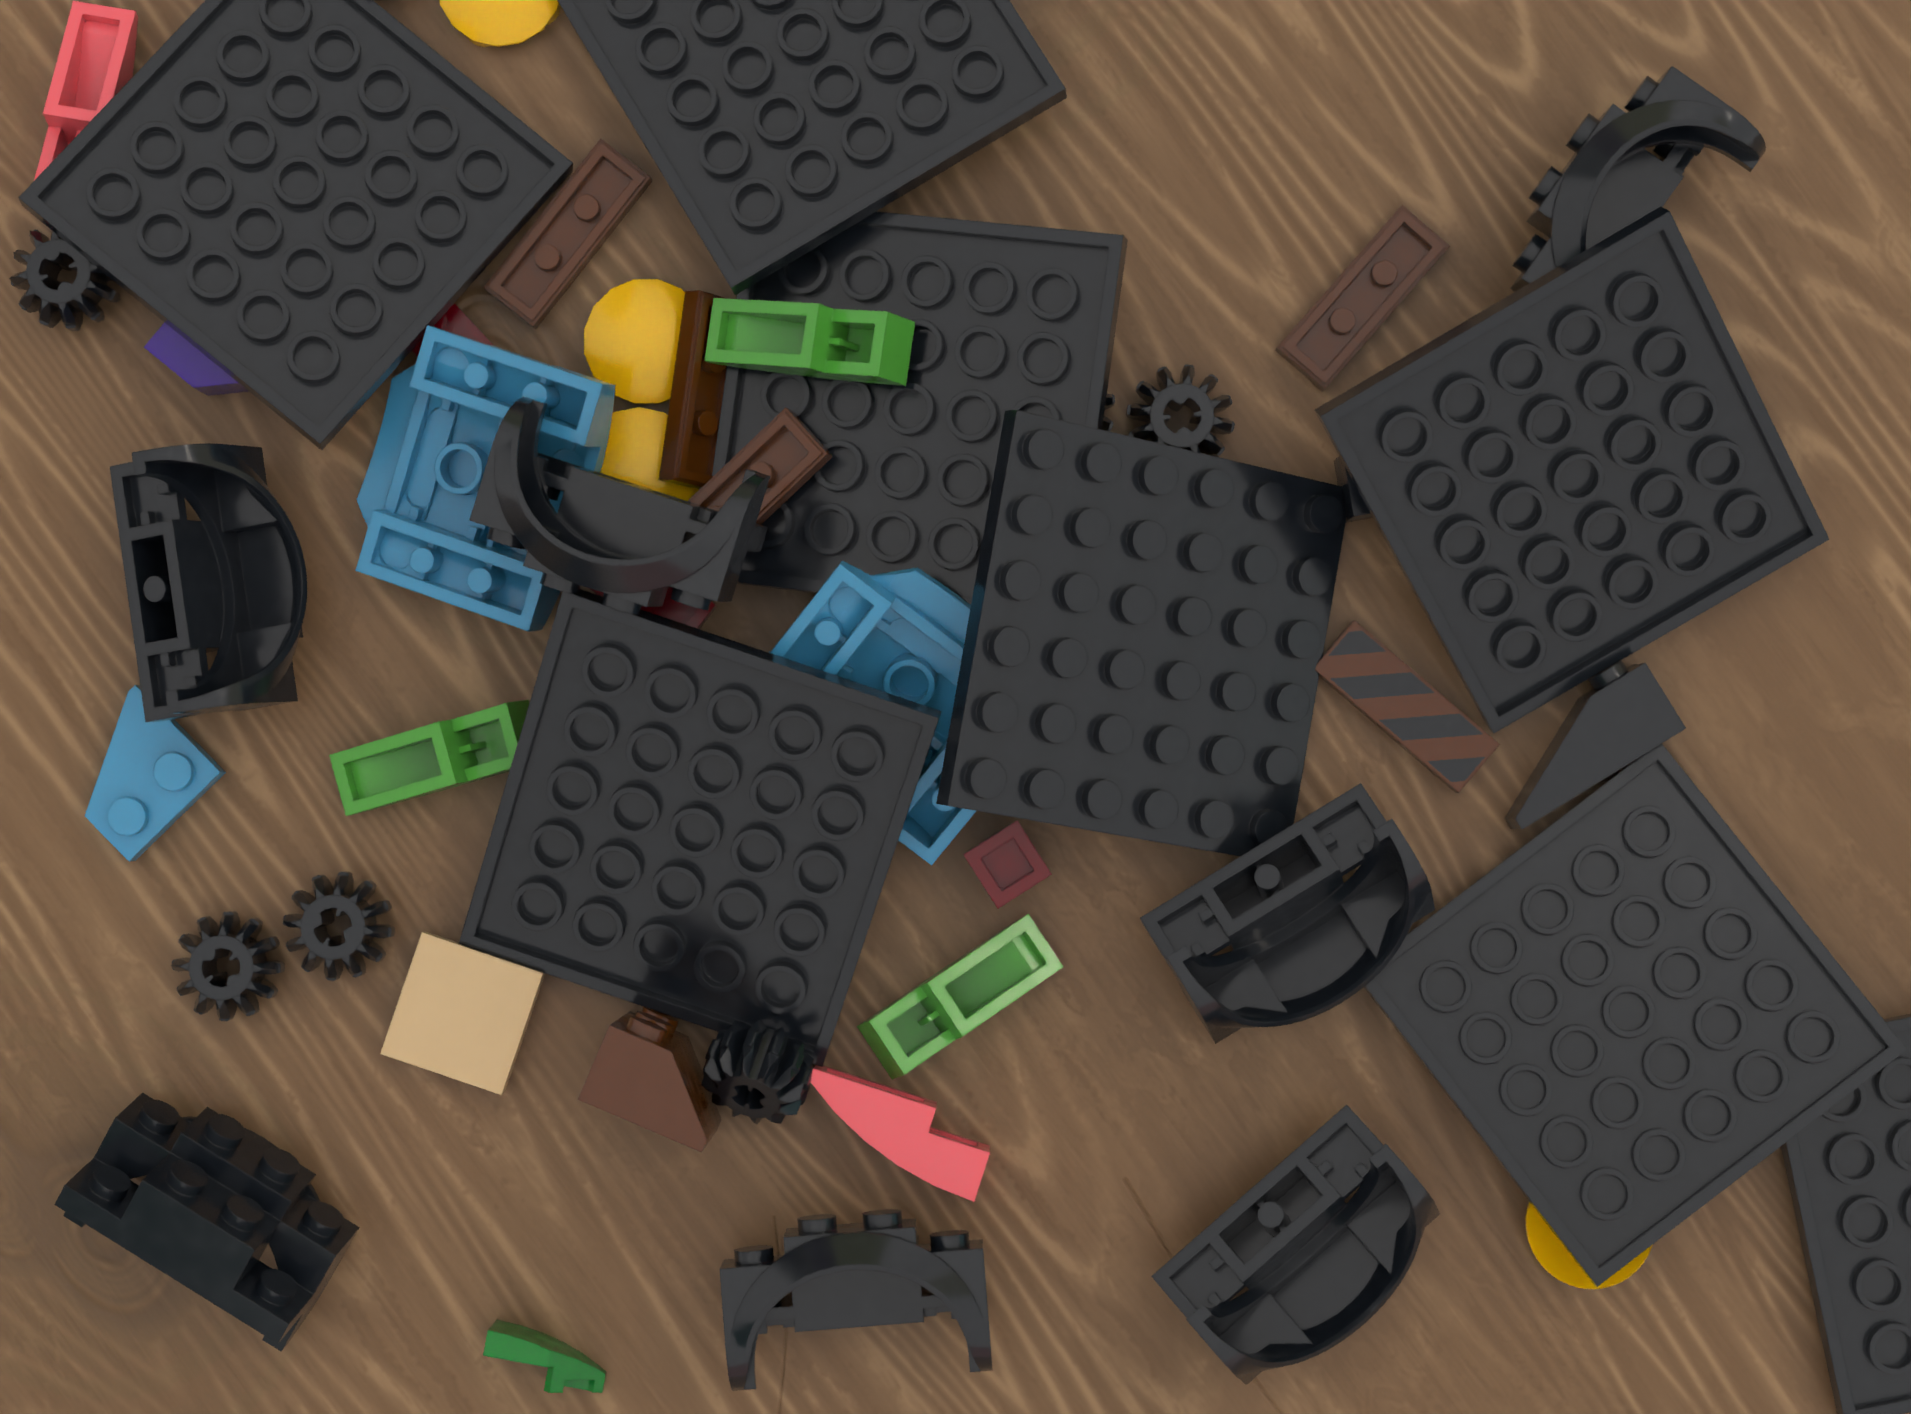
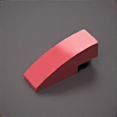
(89, 72)
(902, 1131)

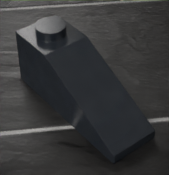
(1600, 735)

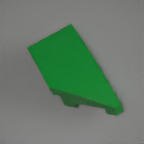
(564, 1363)

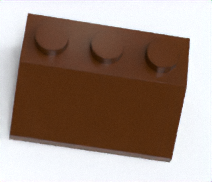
(652, 1079)

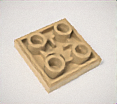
(462, 1013)

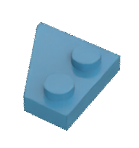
(147, 779)

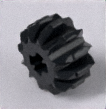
(58, 299)
(1175, 397)
(320, 914)
(217, 943)
(757, 1072)

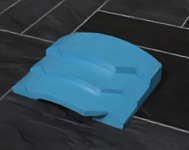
(433, 462)
(903, 639)

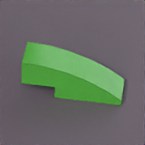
(810, 340)
(429, 758)
(960, 997)

